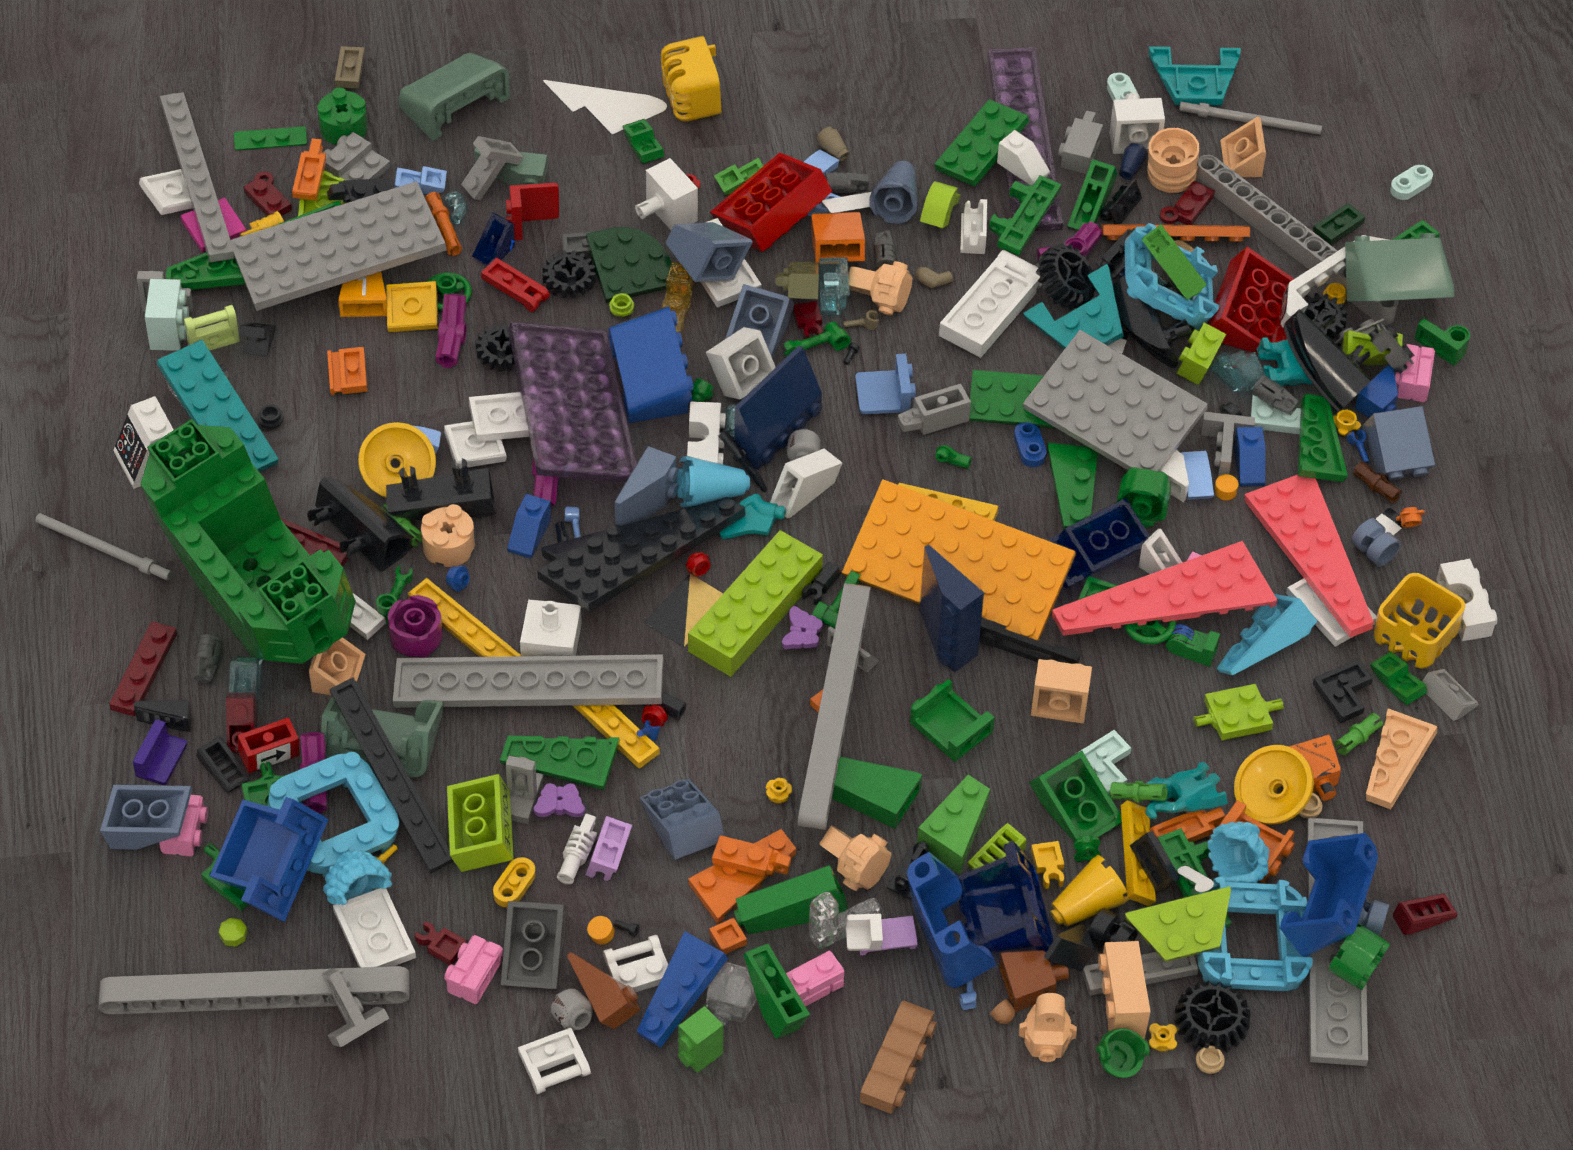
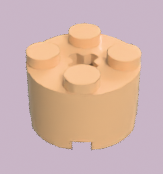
(448, 536)

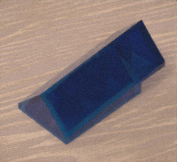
(1101, 540)

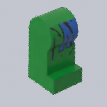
(1193, 644)

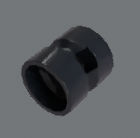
(1106, 925)

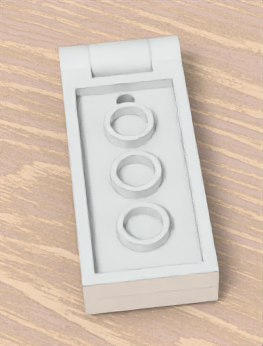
(991, 304)

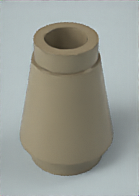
(832, 142)

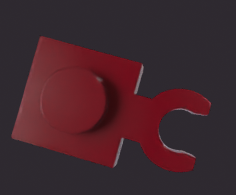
(808, 318)
(442, 945)

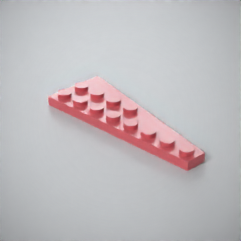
(1305, 532)
(1195, 587)

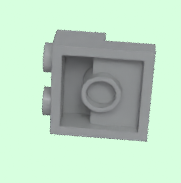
(355, 159)

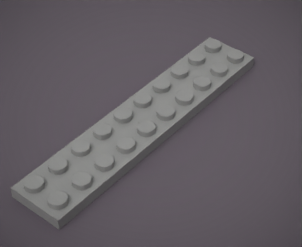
(529, 680)
(1335, 1007)

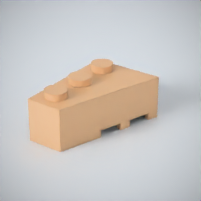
(1124, 987)

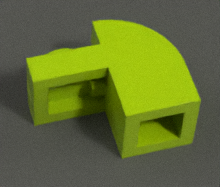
(939, 204)
(1353, 339)

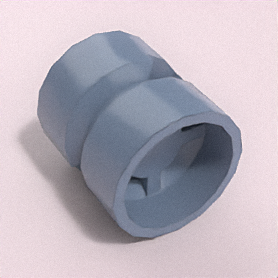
(1380, 546)
(1373, 915)

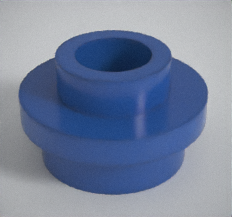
(457, 577)

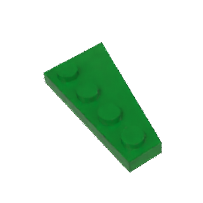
(573, 760)

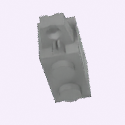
(1081, 143)
(937, 410)

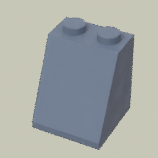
(708, 250)
(1399, 443)

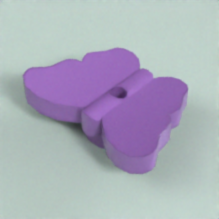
(802, 630)
(559, 801)

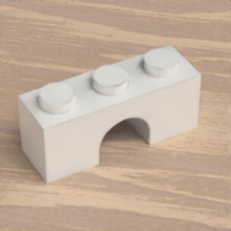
(705, 423)
(1464, 581)

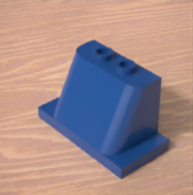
(269, 853)

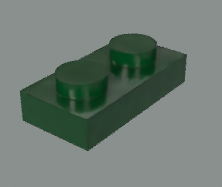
(1339, 224)

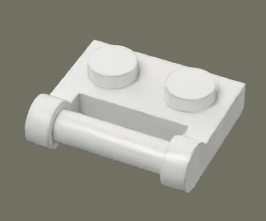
(640, 973)
(552, 1052)

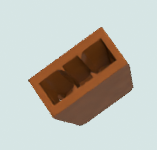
(1029, 976)

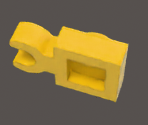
(1048, 860)

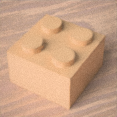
(1061, 691)

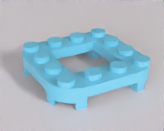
(1144, 283)
(368, 793)
(1254, 973)

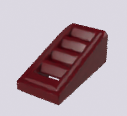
(1411, 923)

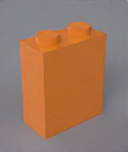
(838, 236)

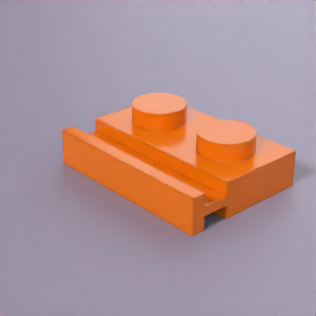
(347, 371)

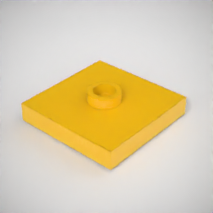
(412, 306)

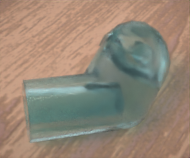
(459, 204)

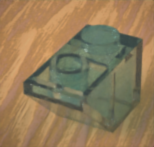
(1238, 370)

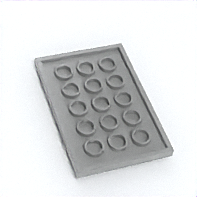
(1114, 405)

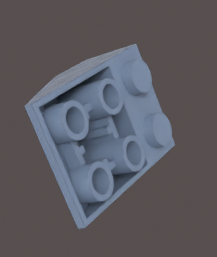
(683, 818)

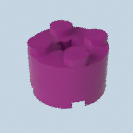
(415, 626)

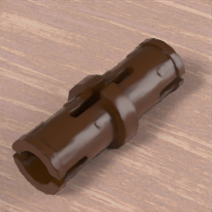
(1377, 482)

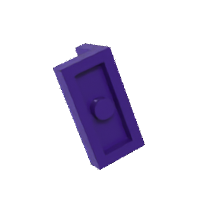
(158, 754)

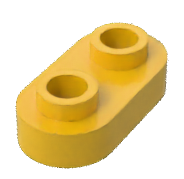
(513, 884)

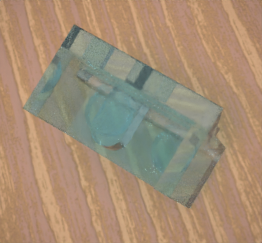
(833, 285)

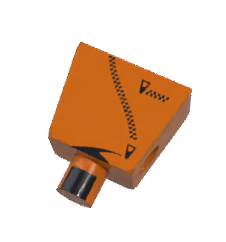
(1324, 764)

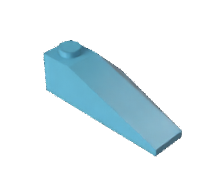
(1270, 632)

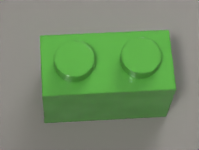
(700, 1039)

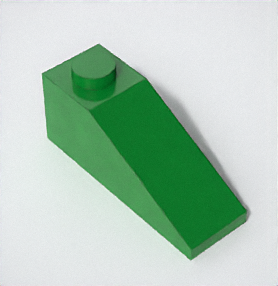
(1093, 194)
(774, 992)

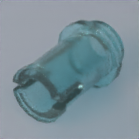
(730, 419)

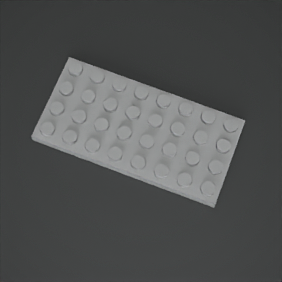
(337, 245)

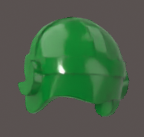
(1122, 1052)

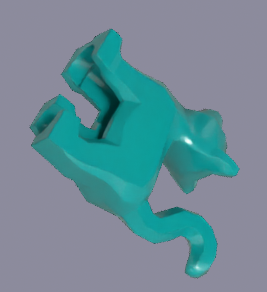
(1288, 369)
(1190, 790)

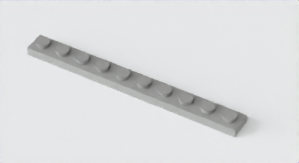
(197, 177)

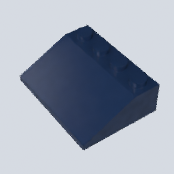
(777, 408)
(950, 610)

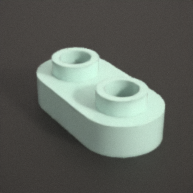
(1119, 86)
(1414, 180)

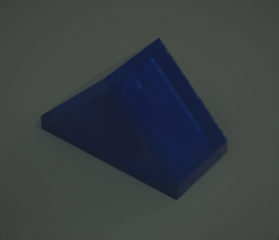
(495, 240)

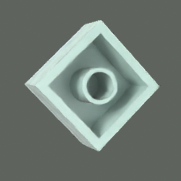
(165, 314)

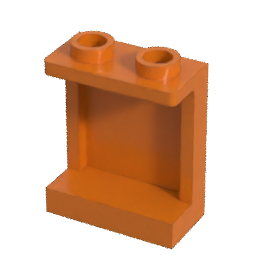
(1278, 844)

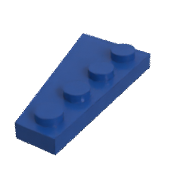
(682, 984)

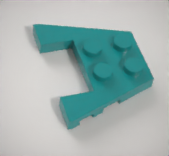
(1196, 82)
(1096, 318)

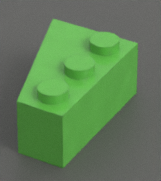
(955, 823)

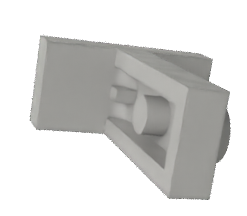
(488, 165)
(1224, 428)
(523, 787)
(351, 1010)

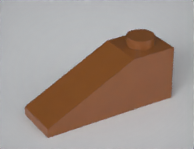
(609, 997)

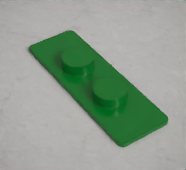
(270, 138)

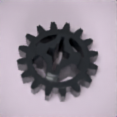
(569, 274)
(1319, 303)
(495, 347)

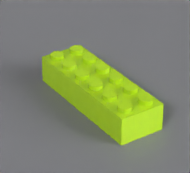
(754, 603)

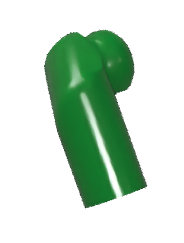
(947, 454)

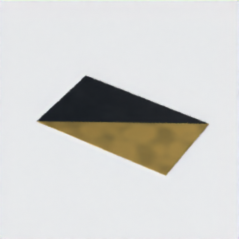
(683, 609)

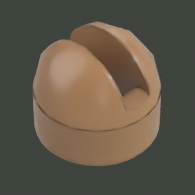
(1003, 1012)

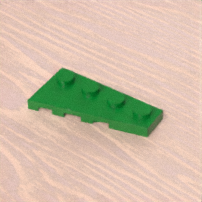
(1318, 442)
(1073, 480)

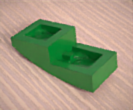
(642, 140)
(1396, 677)

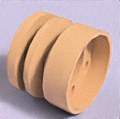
(1172, 160)

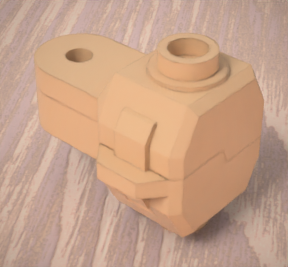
(886, 286)
(860, 858)
(1047, 1028)

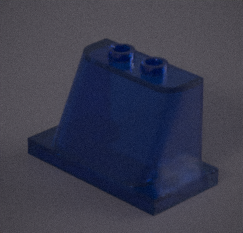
(1005, 904)

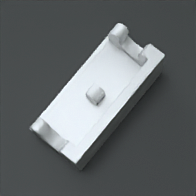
(974, 228)

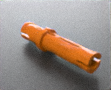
(441, 216)

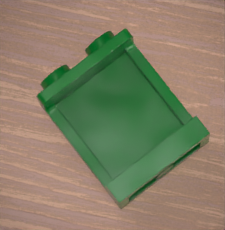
(950, 721)

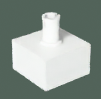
(1135, 121)
(669, 195)
(741, 362)
(550, 629)

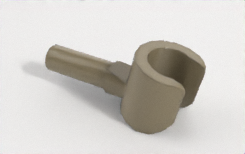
(869, 322)

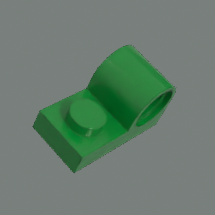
(1448, 345)

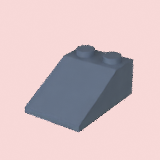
(763, 312)
(647, 487)
(144, 815)

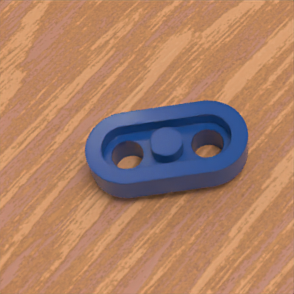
(1029, 438)

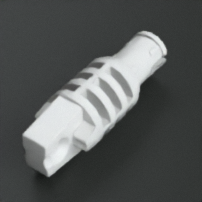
(577, 849)

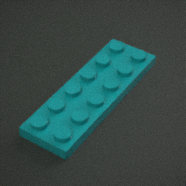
(212, 399)

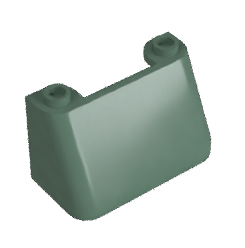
(451, 87)
(1397, 269)
(409, 735)

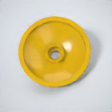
(398, 443)
(1266, 772)

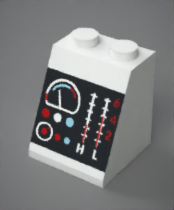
(141, 428)

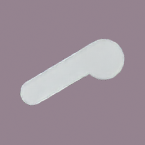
(1202, 882)

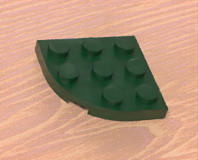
(628, 261)

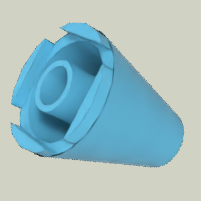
(708, 481)

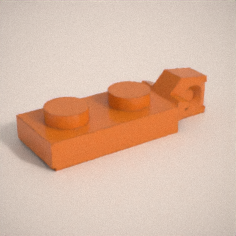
(310, 172)
(1194, 824)
(749, 857)

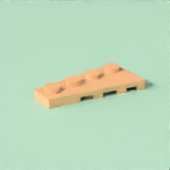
(1398, 755)

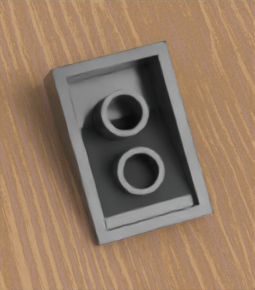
(533, 944)

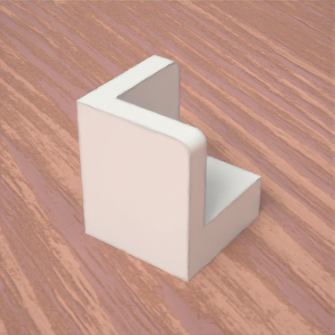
(864, 932)

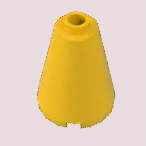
(1089, 893)

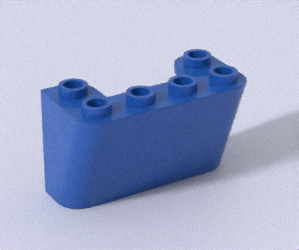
(651, 366)
(1342, 879)
(932, 891)

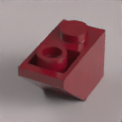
(240, 716)

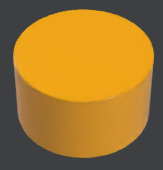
(1226, 487)
(601, 930)

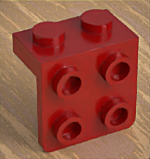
(532, 203)

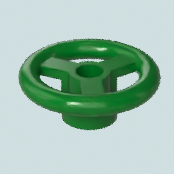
(447, 284)
(1150, 633)

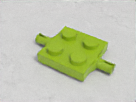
(1238, 712)

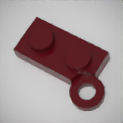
(266, 196)
(1189, 205)

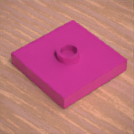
(232, 222)

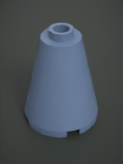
(896, 194)

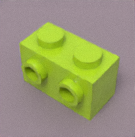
(1200, 354)

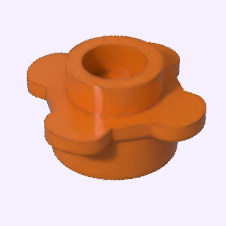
(1410, 517)

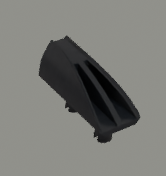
(1146, 326)
(1323, 361)
(463, 488)
(362, 522)

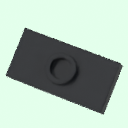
(1155, 861)

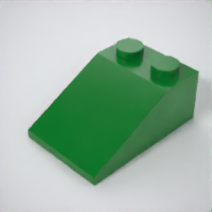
(1076, 798)

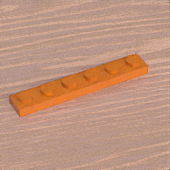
(1186, 232)

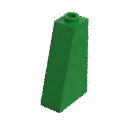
(876, 789)
(787, 902)

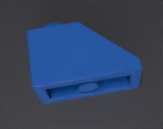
(1379, 394)
(1250, 456)
(529, 525)

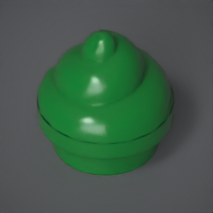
(701, 390)

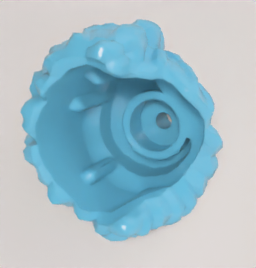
(1238, 852)
(355, 875)

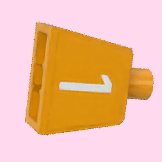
(363, 297)

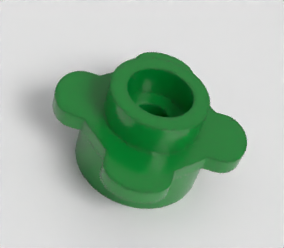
(1086, 848)

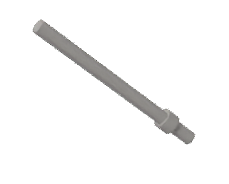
(1204, 110)
(144, 564)

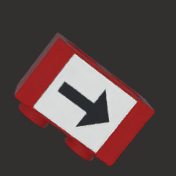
(268, 744)

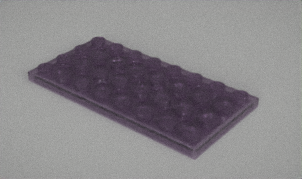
(572, 402)

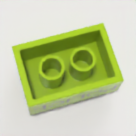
(480, 823)

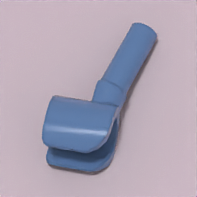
(572, 515)
(968, 999)

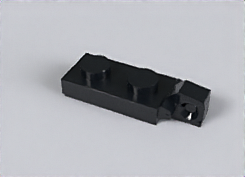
(357, 189)

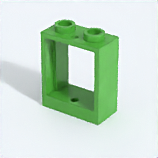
(1174, 262)

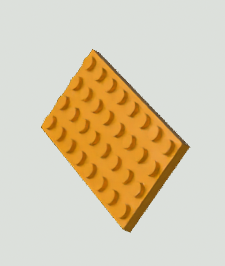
(1011, 567)

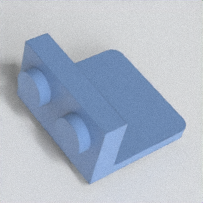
(886, 390)

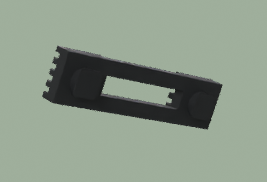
(993, 635)

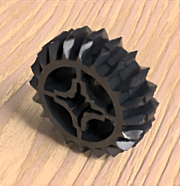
(1065, 276)
(1195, 1011)

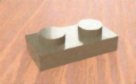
(349, 67)

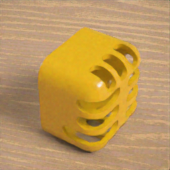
(692, 77)
(1416, 637)

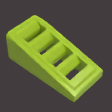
(1003, 836)

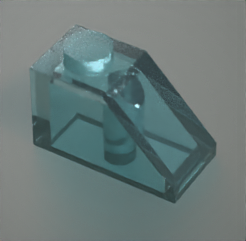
(245, 675)

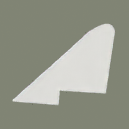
(608, 106)

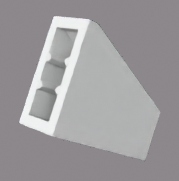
(805, 480)

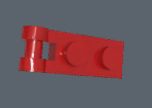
(515, 284)

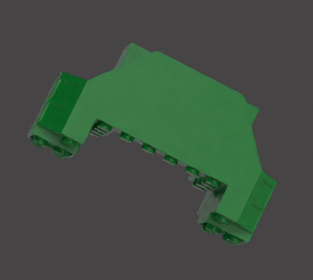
(227, 524)

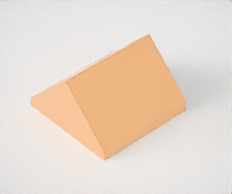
(1245, 149)
(335, 666)

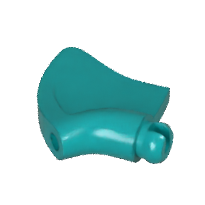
(758, 518)

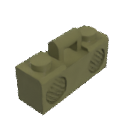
(800, 280)

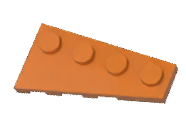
(720, 886)

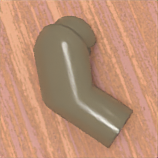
(933, 279)

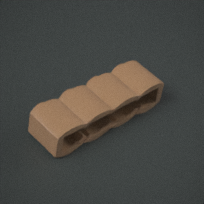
(897, 1057)

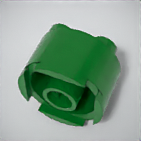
(341, 115)
(1146, 493)
(1359, 956)

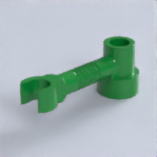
(833, 334)
(386, 600)
(829, 614)

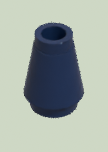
(1133, 158)

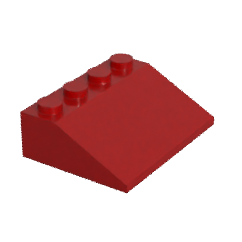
(773, 200)
(1250, 302)

